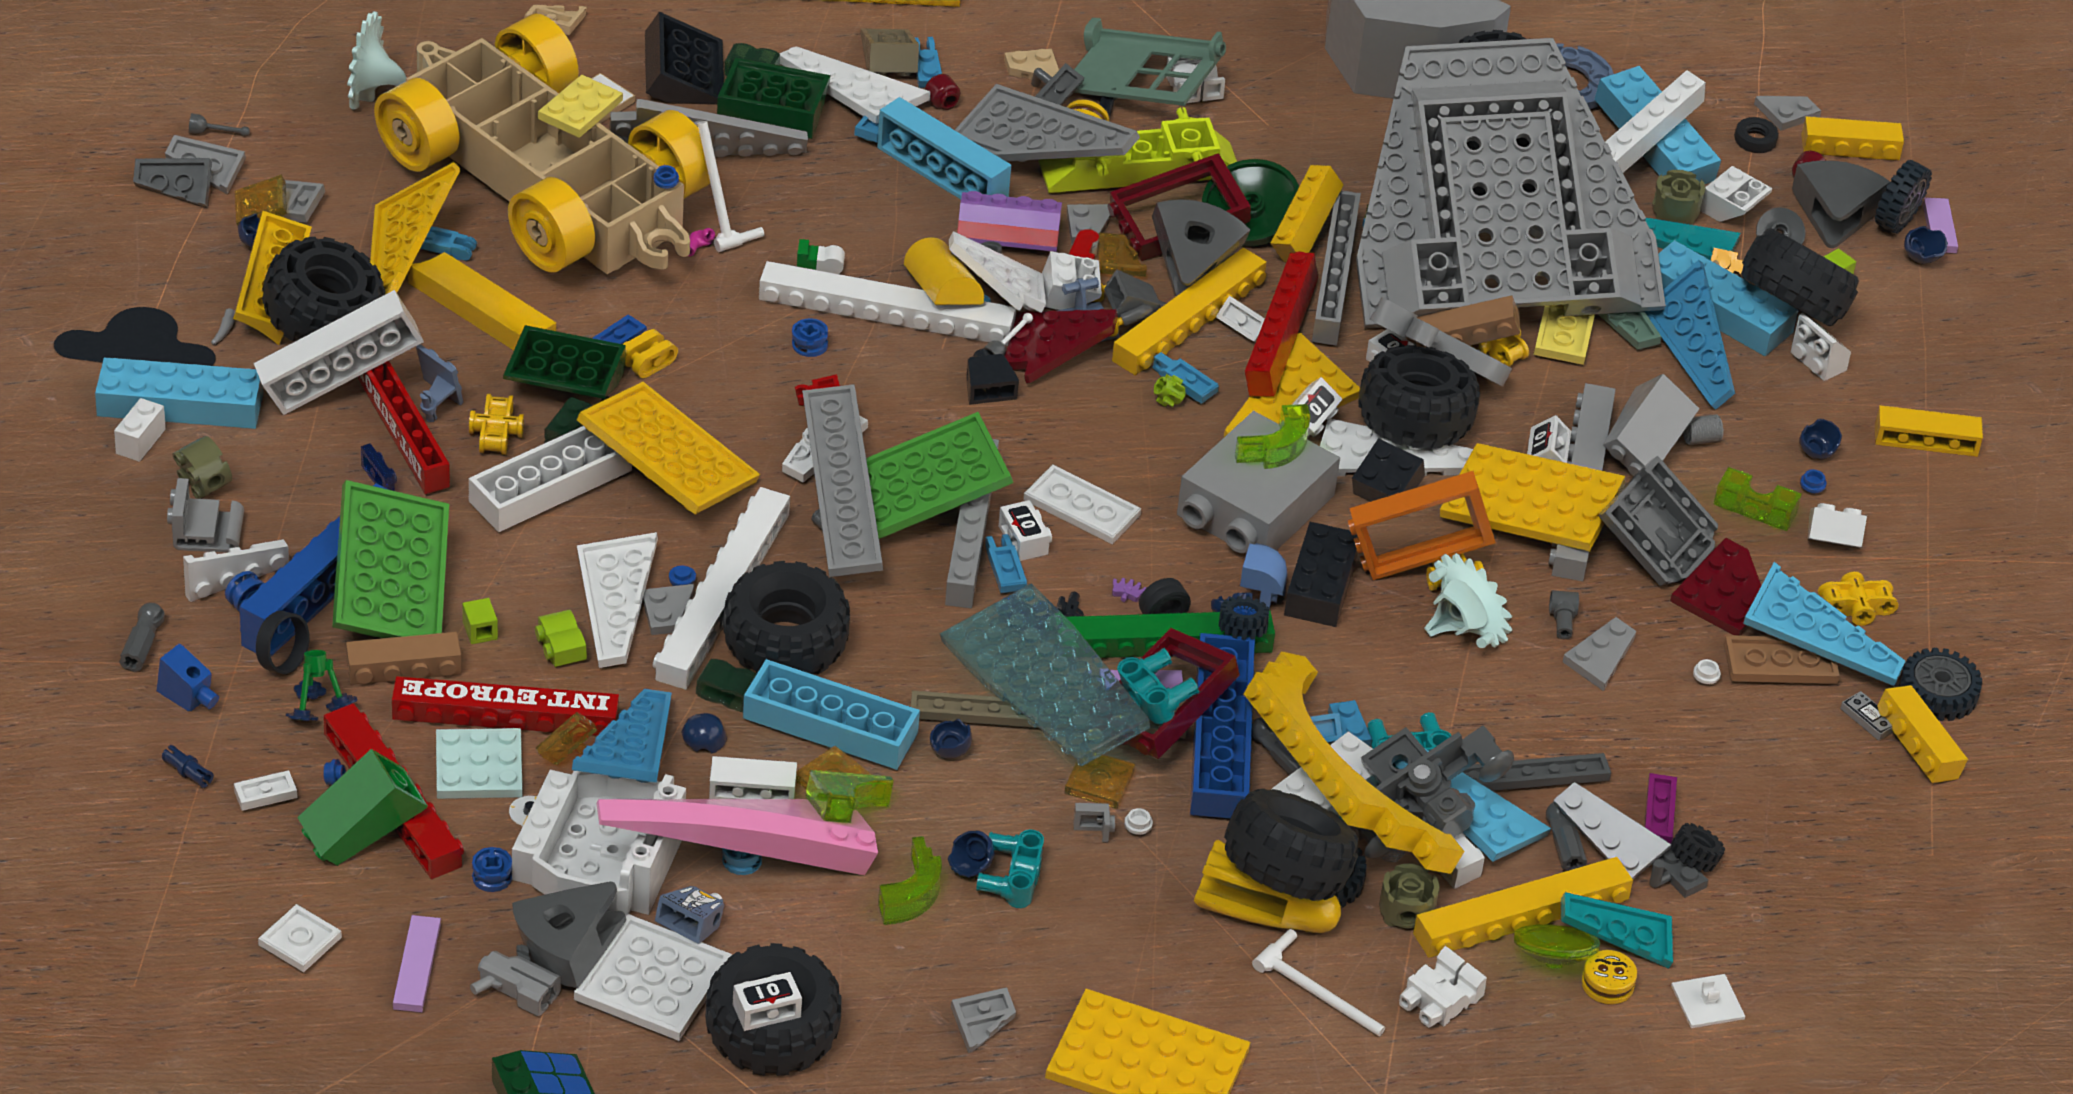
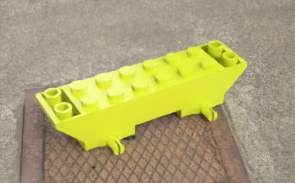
(1154, 153)

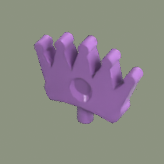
(1127, 591)

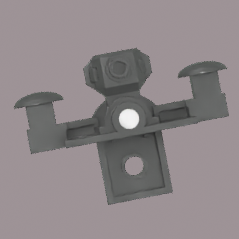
(1426, 780)

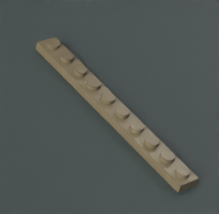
(976, 709)

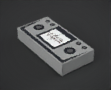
(1867, 715)

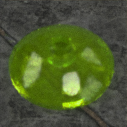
(1556, 944)

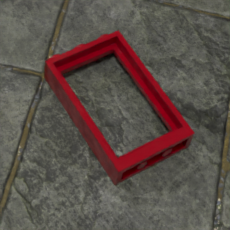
(1209, 166)
(1224, 673)

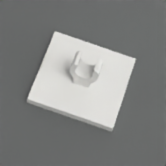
(1708, 1001)

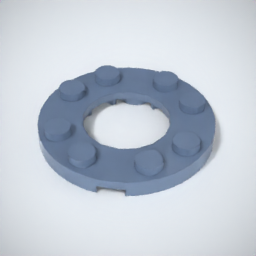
(1591, 65)

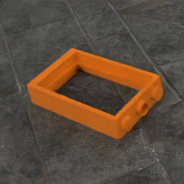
(1412, 501)

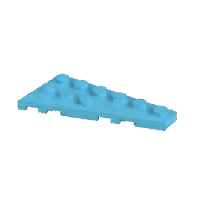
(1812, 623)
(1497, 824)

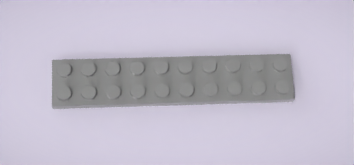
(842, 481)

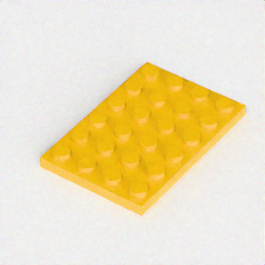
(668, 447)
(1538, 496)
(1142, 1051)

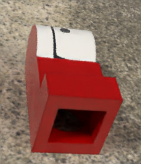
(1085, 244)

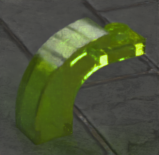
(1281, 446)
(914, 896)

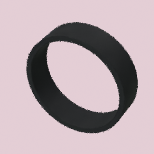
(265, 636)

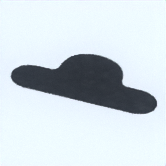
(134, 335)

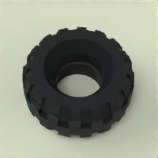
(1800, 277)
(317, 284)
(1419, 396)
(786, 595)
(1291, 844)
(781, 1045)

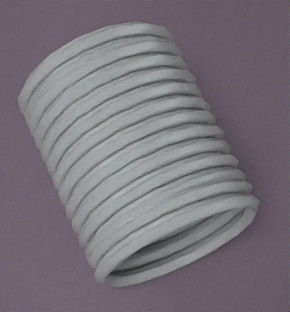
(1704, 430)

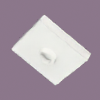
(300, 938)

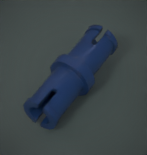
(187, 766)

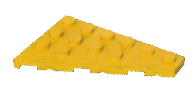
(404, 222)
(1302, 368)

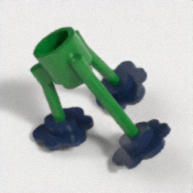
(315, 666)

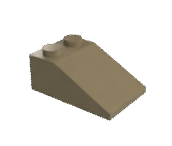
(890, 51)

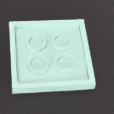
(478, 763)

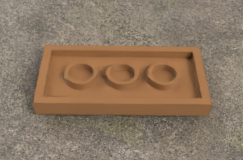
(1776, 661)

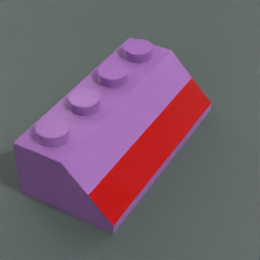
(1010, 220)

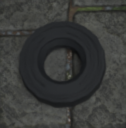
(1758, 125)

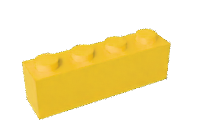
(1853, 138)
(1307, 211)
(1928, 431)
(1922, 734)

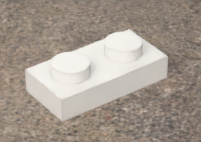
(1241, 318)
(265, 790)

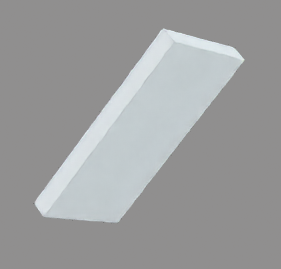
(1082, 504)

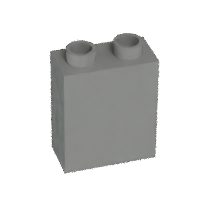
(1254, 503)

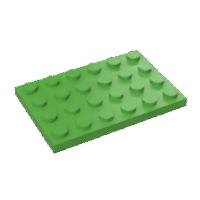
(934, 474)
(390, 562)

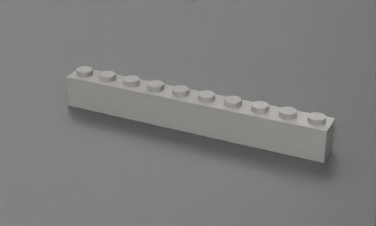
(1587, 451)

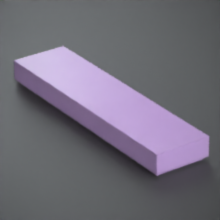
(416, 963)

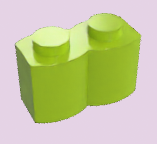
(561, 638)

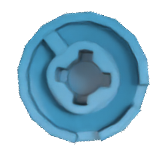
(740, 862)

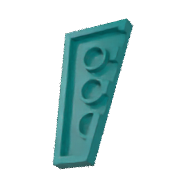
(1697, 238)
(1624, 926)

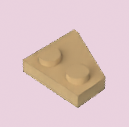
(564, 19)
(1025, 62)

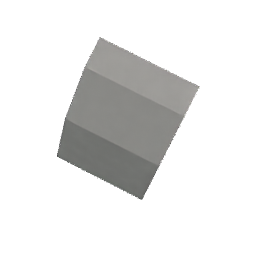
(1371, 35)

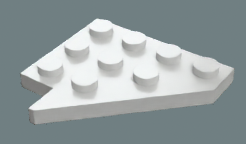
(1009, 278)

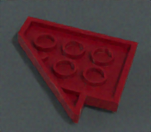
(1056, 338)
(1721, 588)

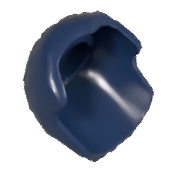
(1925, 244)
(971, 853)

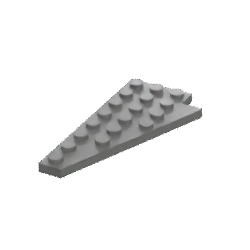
(1032, 129)
(727, 133)

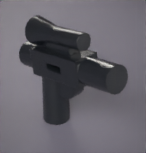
(1070, 607)

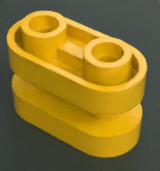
(649, 353)

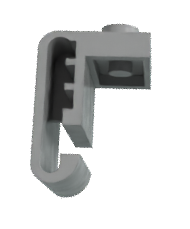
(200, 524)

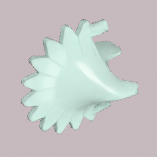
(371, 63)
(1468, 603)

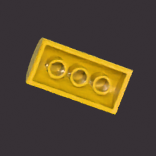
(942, 274)

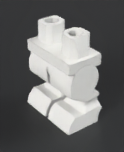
(1210, 89)
(1444, 990)

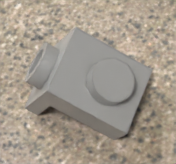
(1094, 818)

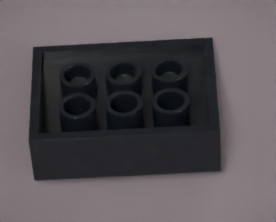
(682, 62)

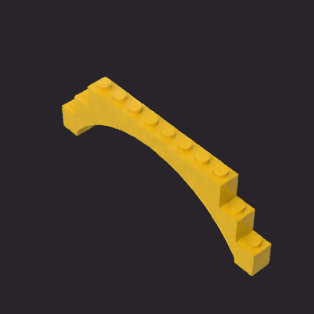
(1279, 701)

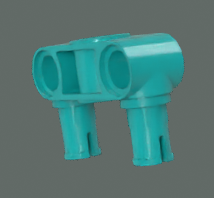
(1146, 689)
(1428, 738)
(1024, 867)

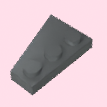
(176, 177)

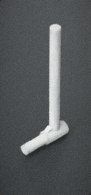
(727, 238)
(1272, 959)

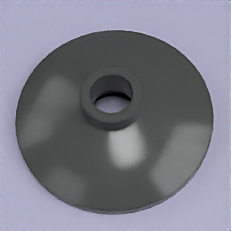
(1783, 220)

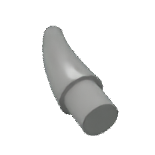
(226, 325)

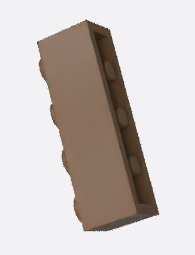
(1478, 321)
(403, 657)

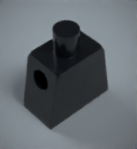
(990, 378)

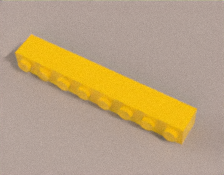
(1188, 311)
(1518, 906)

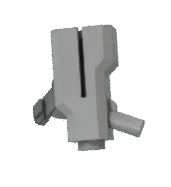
(520, 979)

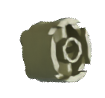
(1678, 197)
(202, 466)
(1406, 893)

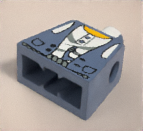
(690, 912)

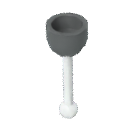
(998, 347)

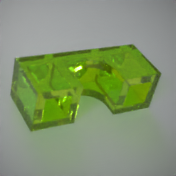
(1772, 508)

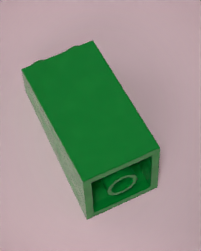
(360, 808)

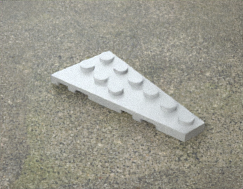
(854, 86)
(1355, 441)
(614, 587)

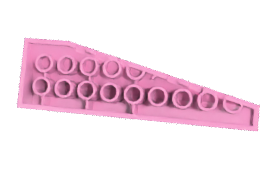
(754, 826)

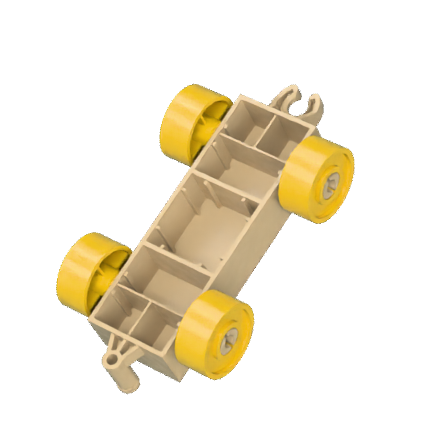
(562, 190)

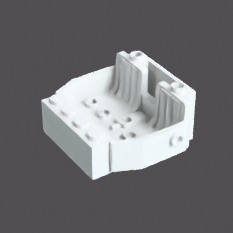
(597, 852)

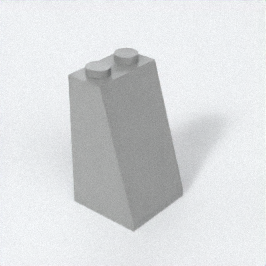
(1650, 423)

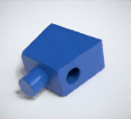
(185, 680)

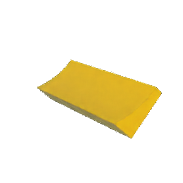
(271, 236)
(476, 299)

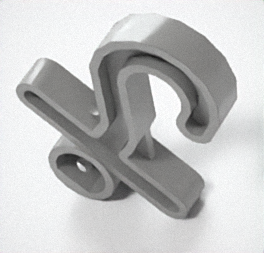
(1408, 325)

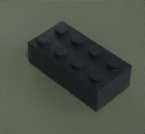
(1322, 575)

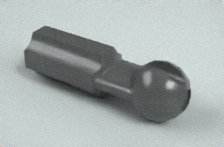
(141, 636)
(1263, 734)
(1566, 839)

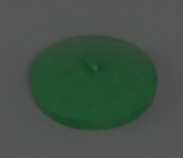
(1268, 191)

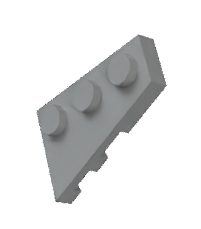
(225, 160)
(1601, 652)

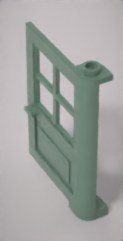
(1119, 55)

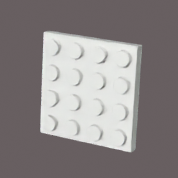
(652, 977)

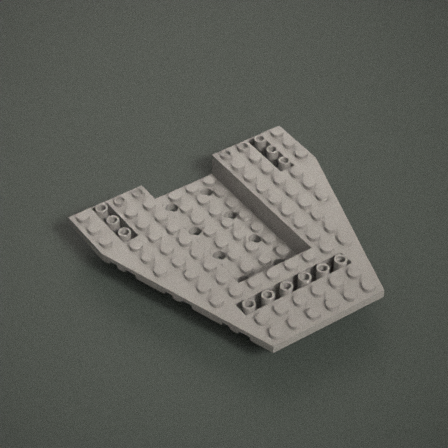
(1426, 221)

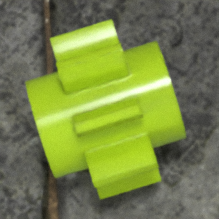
(1169, 390)

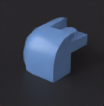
(1265, 572)

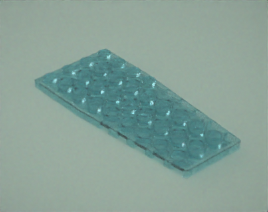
(1048, 673)

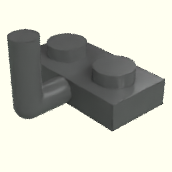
(1059, 86)
(1671, 869)

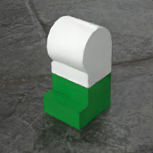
(820, 258)

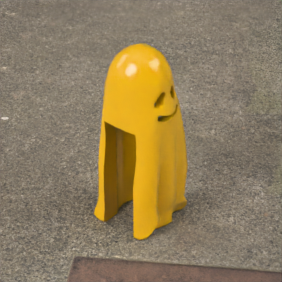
(1237, 895)

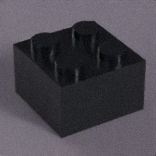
(1387, 472)

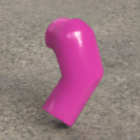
(700, 239)

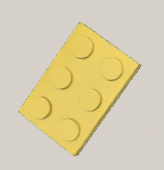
(580, 106)
(1563, 336)

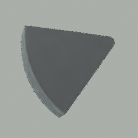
(1837, 197)
(1195, 239)
(569, 929)

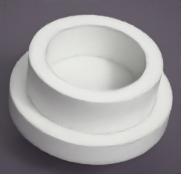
(1707, 672)
(1138, 821)

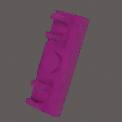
(1661, 805)

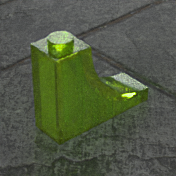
(839, 794)

